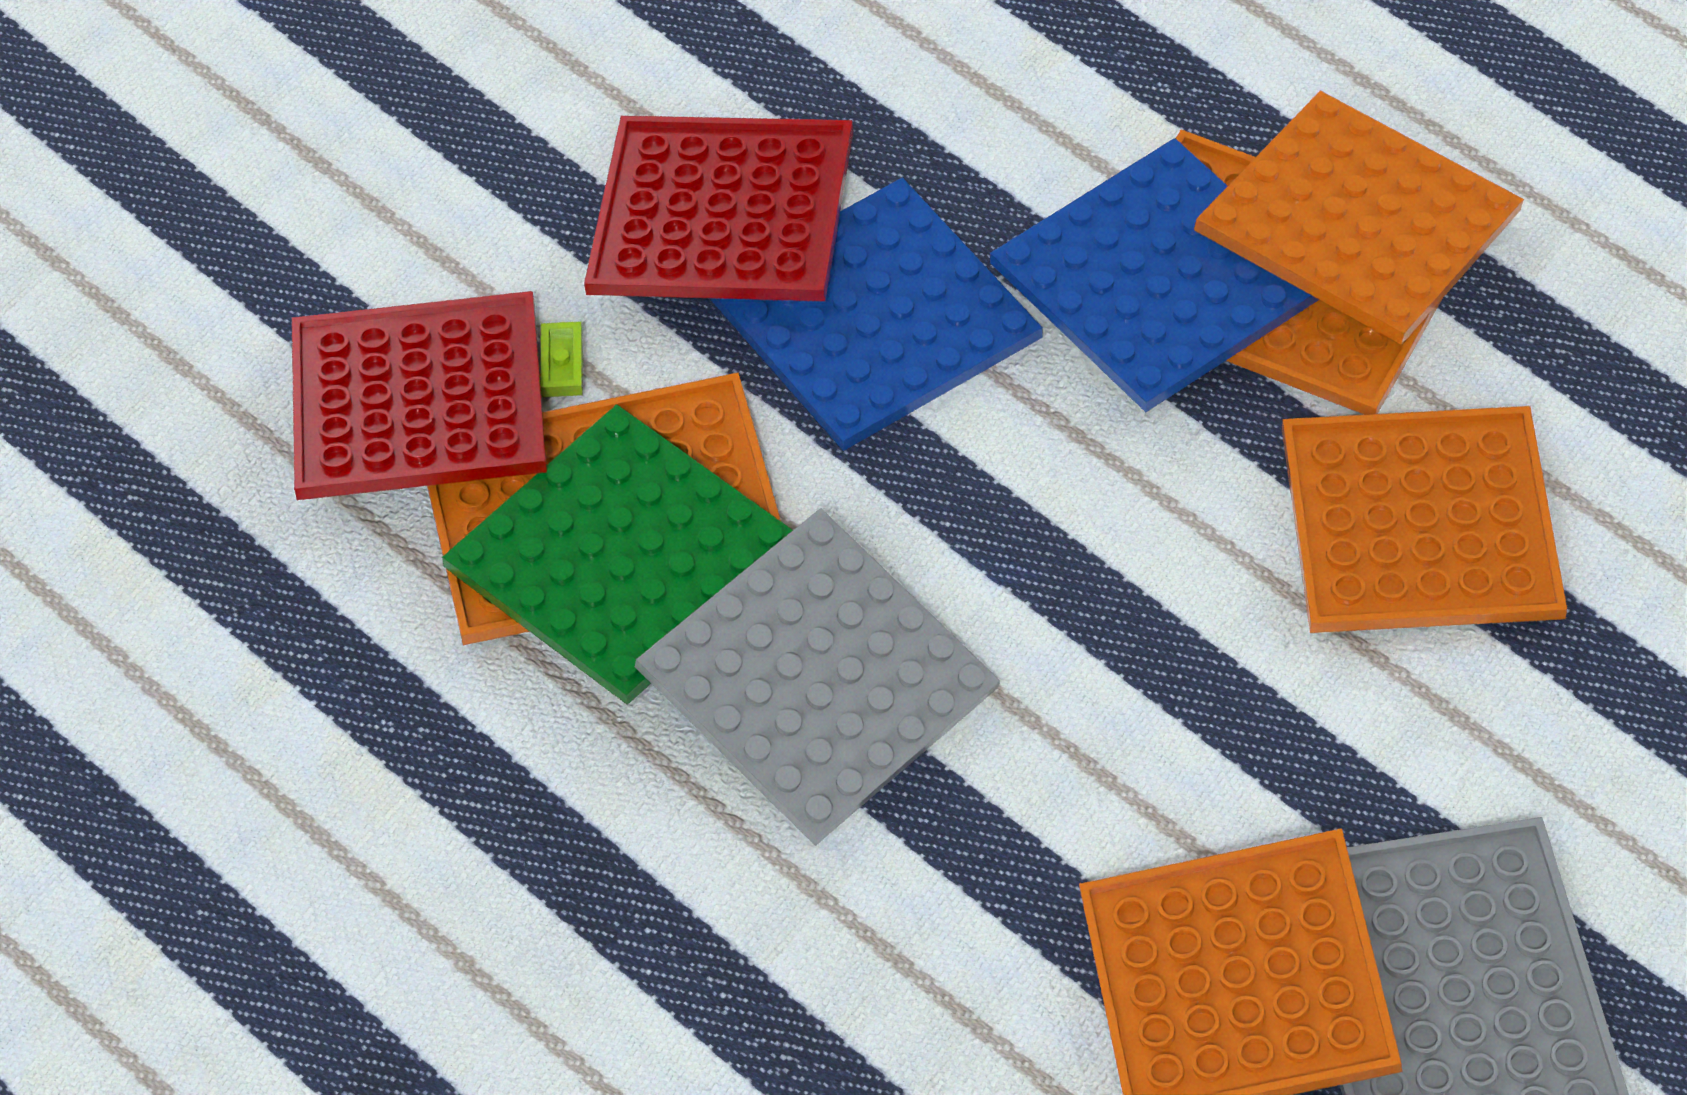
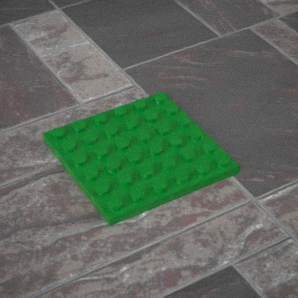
(613, 548)

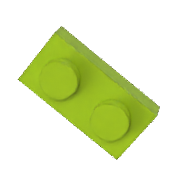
(561, 359)

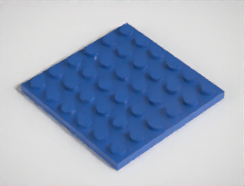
(1143, 286)
(898, 324)

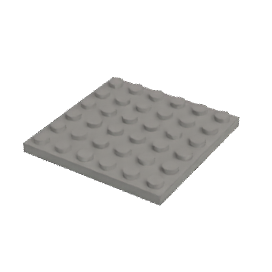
(817, 675)

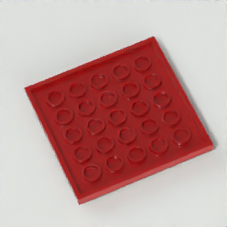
(720, 208)
(416, 396)

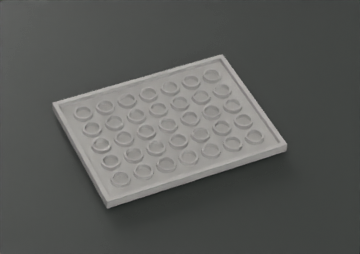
(1482, 967)

